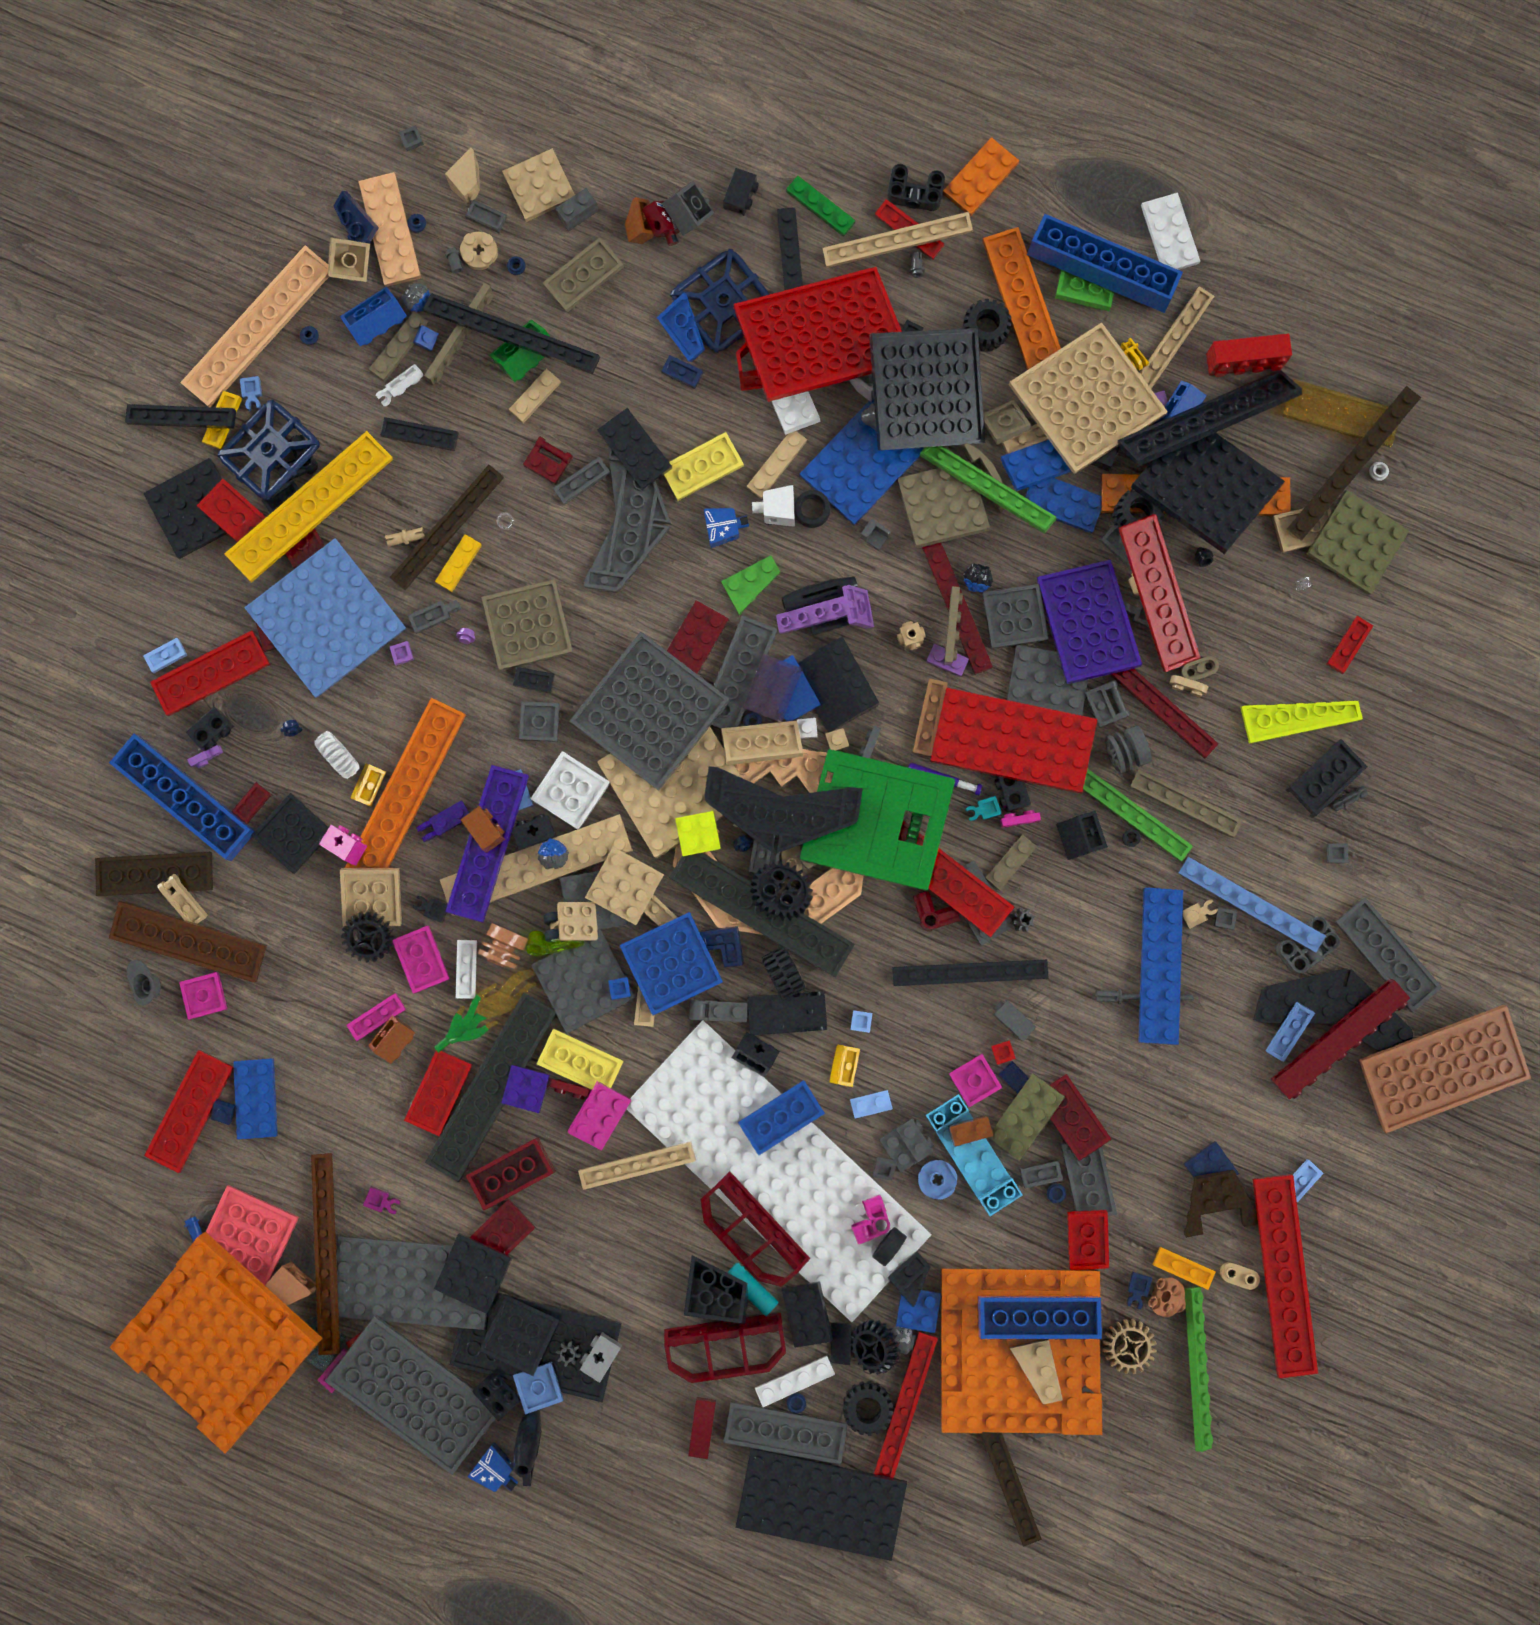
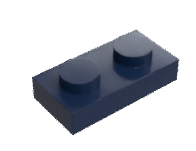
(682, 372)

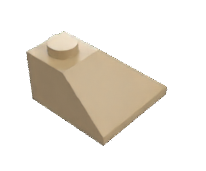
(464, 176)
(348, 259)

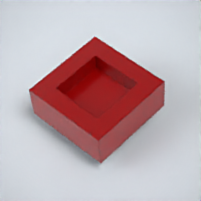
(1003, 1052)

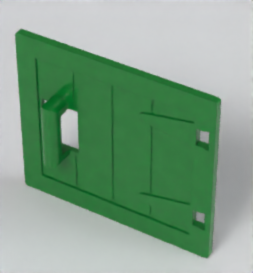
(872, 842)

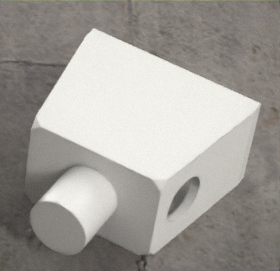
(777, 506)

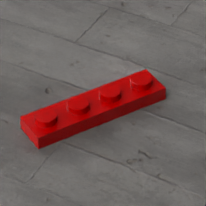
(898, 219)

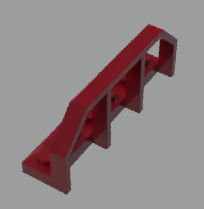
(762, 1222)
(721, 1330)

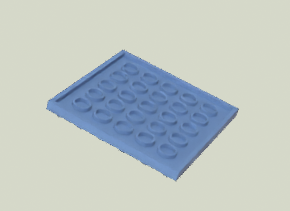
(325, 618)

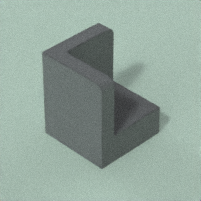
(875, 534)

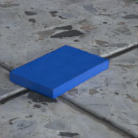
(803, 697)

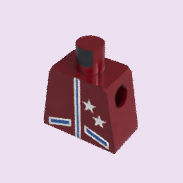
(661, 222)

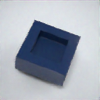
(222, 1112)

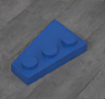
(682, 327)

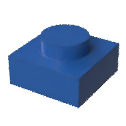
(425, 338)
(619, 988)

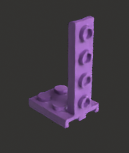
(853, 604)

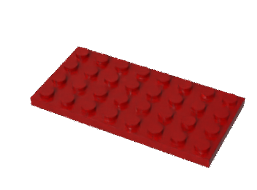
(1014, 740)

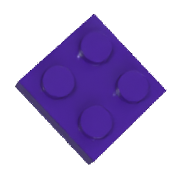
(525, 1089)

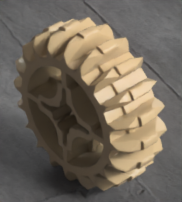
(1121, 1349)

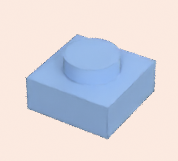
(861, 1021)

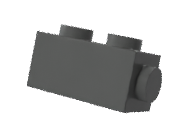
(1013, 1020)

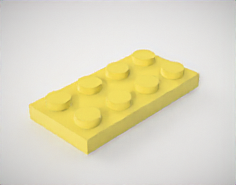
(703, 466)
(579, 1061)

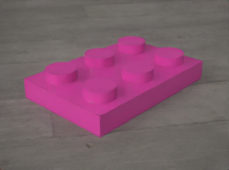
(421, 959)
(599, 1115)

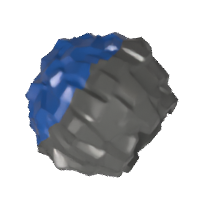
(415, 297)
(553, 854)

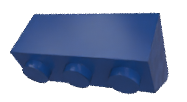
(373, 316)

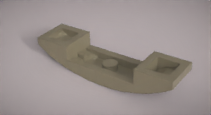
(976, 456)

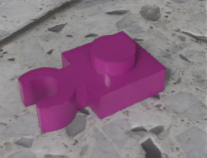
(377, 1199)

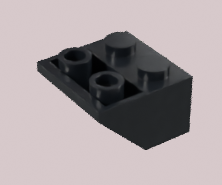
(1081, 835)

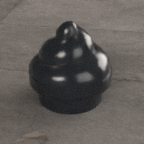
(1203, 557)

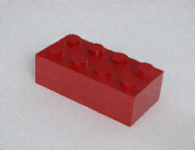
(1249, 354)

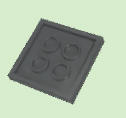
(1015, 616)
(575, 889)

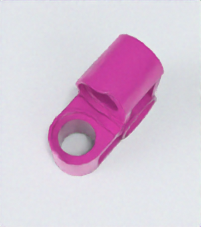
(866, 1229)

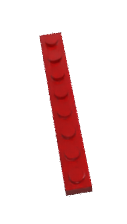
(905, 1405)

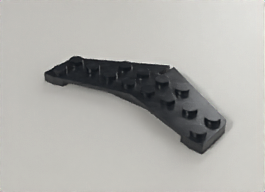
(792, 817)
(1330, 1002)

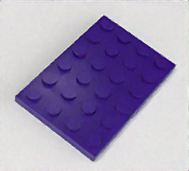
(1089, 622)

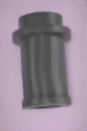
(454, 259)
(916, 263)

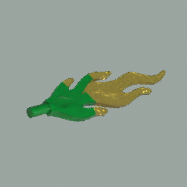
(484, 1008)

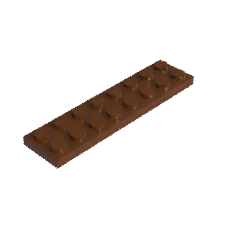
(187, 941)

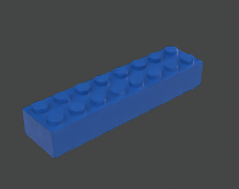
(1104, 263)
(182, 797)

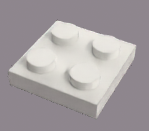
(796, 412)

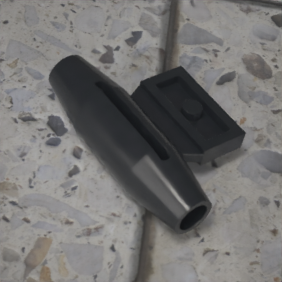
(816, 594)
(527, 1446)

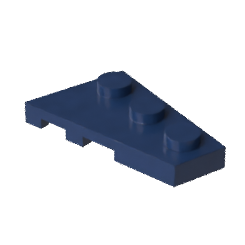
(355, 219)

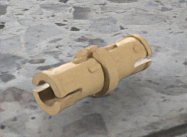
(405, 536)

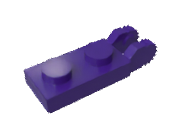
(444, 821)

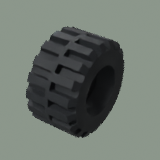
(995, 312)
(1132, 499)
(783, 973)
(873, 1424)

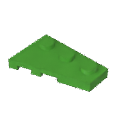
(1082, 292)
(750, 582)

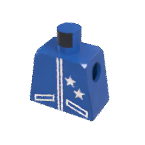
(723, 525)
(494, 1470)

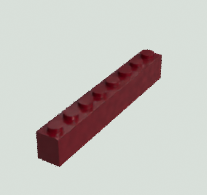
(1340, 1038)

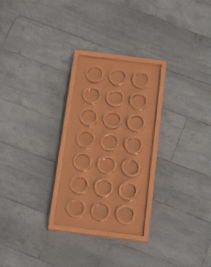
(1445, 1068)

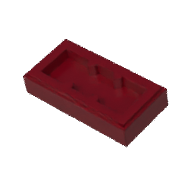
(251, 803)

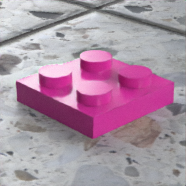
(203, 995)
(975, 1080)

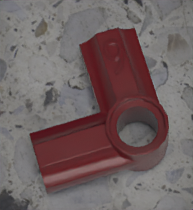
(926, 909)

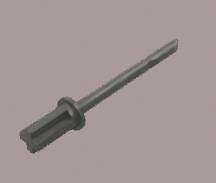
(1117, 996)

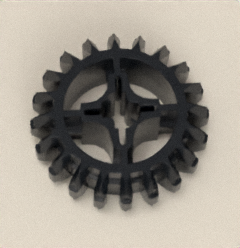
(371, 943)
(885, 1352)

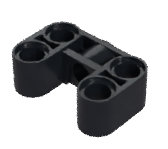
(915, 195)

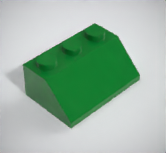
(515, 360)

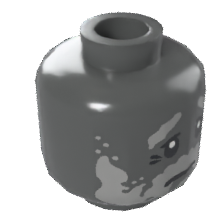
(905, 1338)

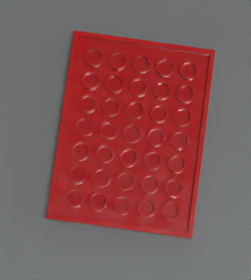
(816, 332)

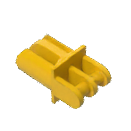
(1134, 354)

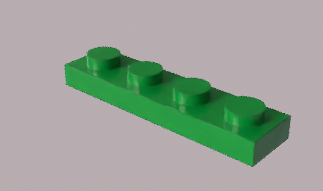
(820, 206)

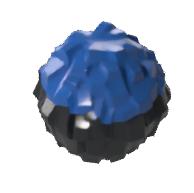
(978, 578)

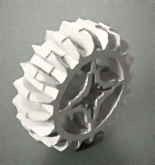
(336, 755)

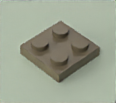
(1006, 422)

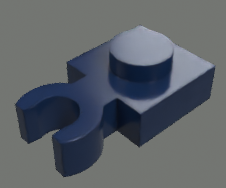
(1139, 1286)

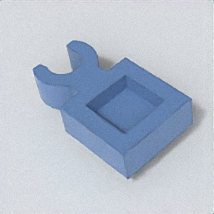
(251, 390)

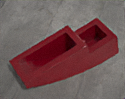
(702, 1428)

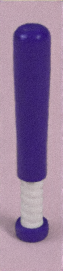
(958, 783)

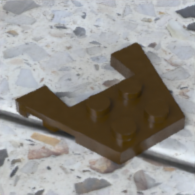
(1215, 1194)

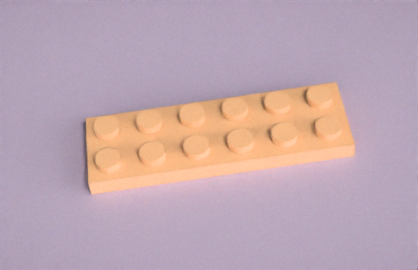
(393, 237)

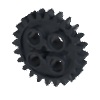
(764, 882)

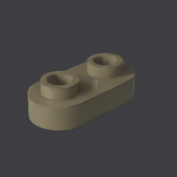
(1198, 668)

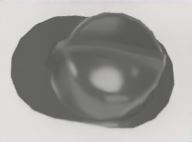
(142, 982)

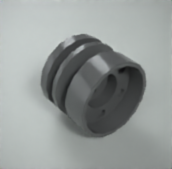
(1131, 747)

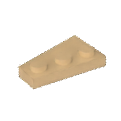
(1040, 1369)

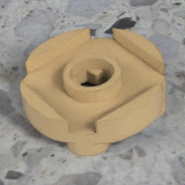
(470, 257)

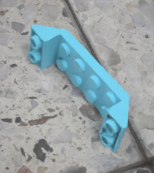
(975, 1159)

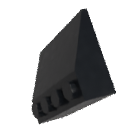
(838, 684)

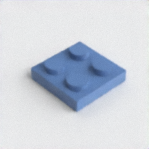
(539, 1390)

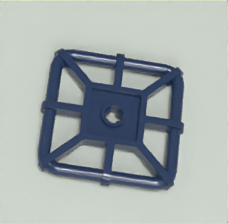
(711, 296)
(268, 460)

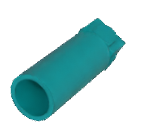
(756, 1292)

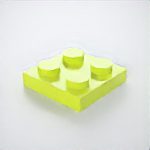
(698, 833)

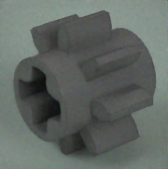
(1016, 919)
(563, 1356)

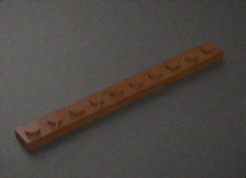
(325, 1254)

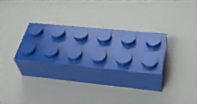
(1039, 1317)

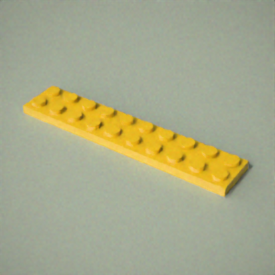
(308, 506)

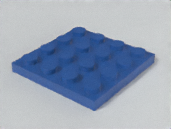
(671, 963)

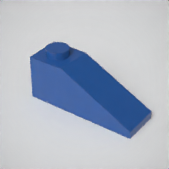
(1183, 398)

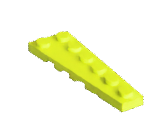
(1282, 720)

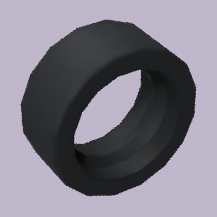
(826, 509)
(889, 1246)

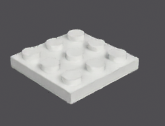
(570, 790)

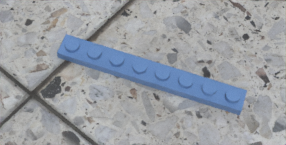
(1252, 904)

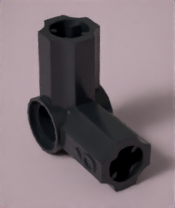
(309, 469)

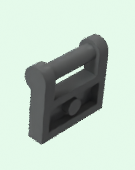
(1102, 707)

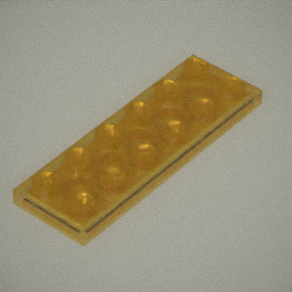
(1335, 411)

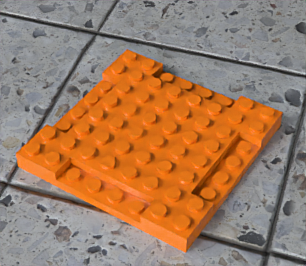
(216, 1341)
(982, 1378)

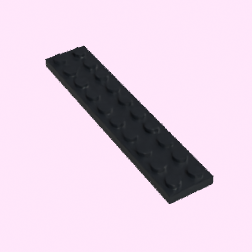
(1209, 417)

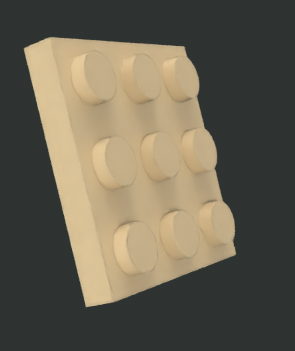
(538, 184)
(624, 885)
(371, 891)

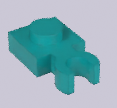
(986, 808)

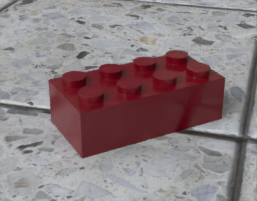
(510, 1173)

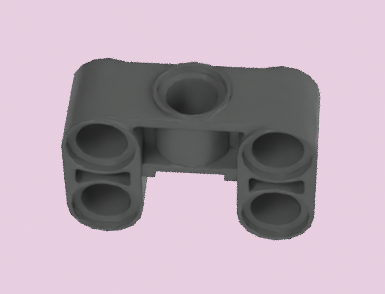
(1306, 956)

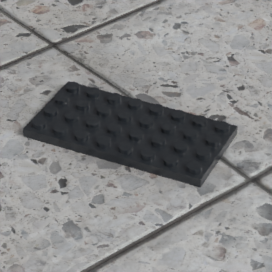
(572, 1326)
(821, 1504)

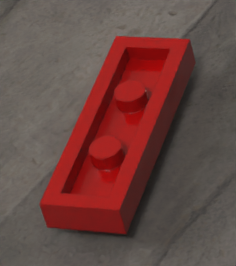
(1349, 644)

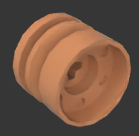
(503, 946)

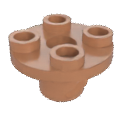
(1167, 1297)

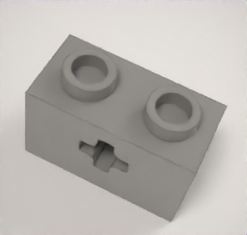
(595, 1368)

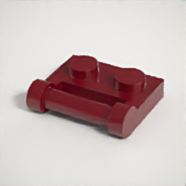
(545, 466)

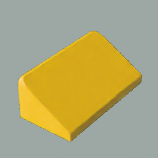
(368, 784)
(844, 1065)

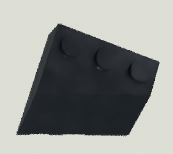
(715, 1293)

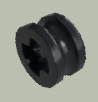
(1137, 837)

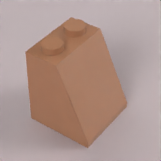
(291, 1284)

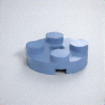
(948, 1181)

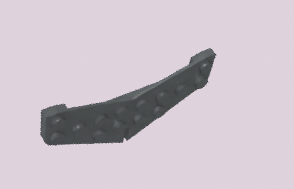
(632, 532)

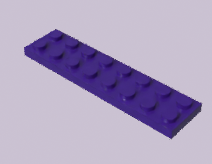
(481, 869)

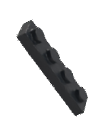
(419, 434)

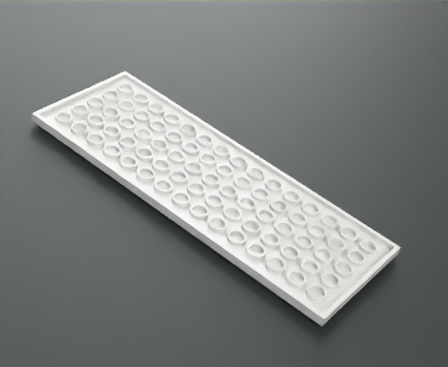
(800, 1181)

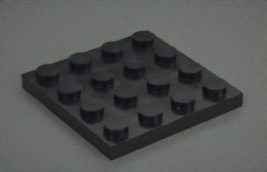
(177, 510)

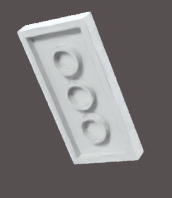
(1170, 232)

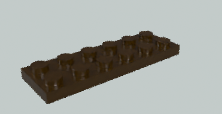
(144, 872)

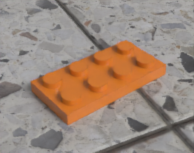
(980, 176)

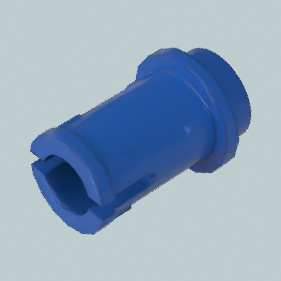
(193, 1227)

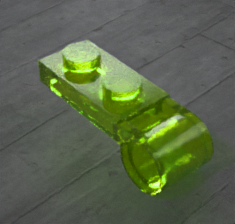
(539, 946)

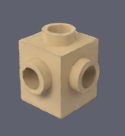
(911, 642)

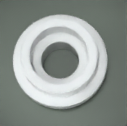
(1382, 467)

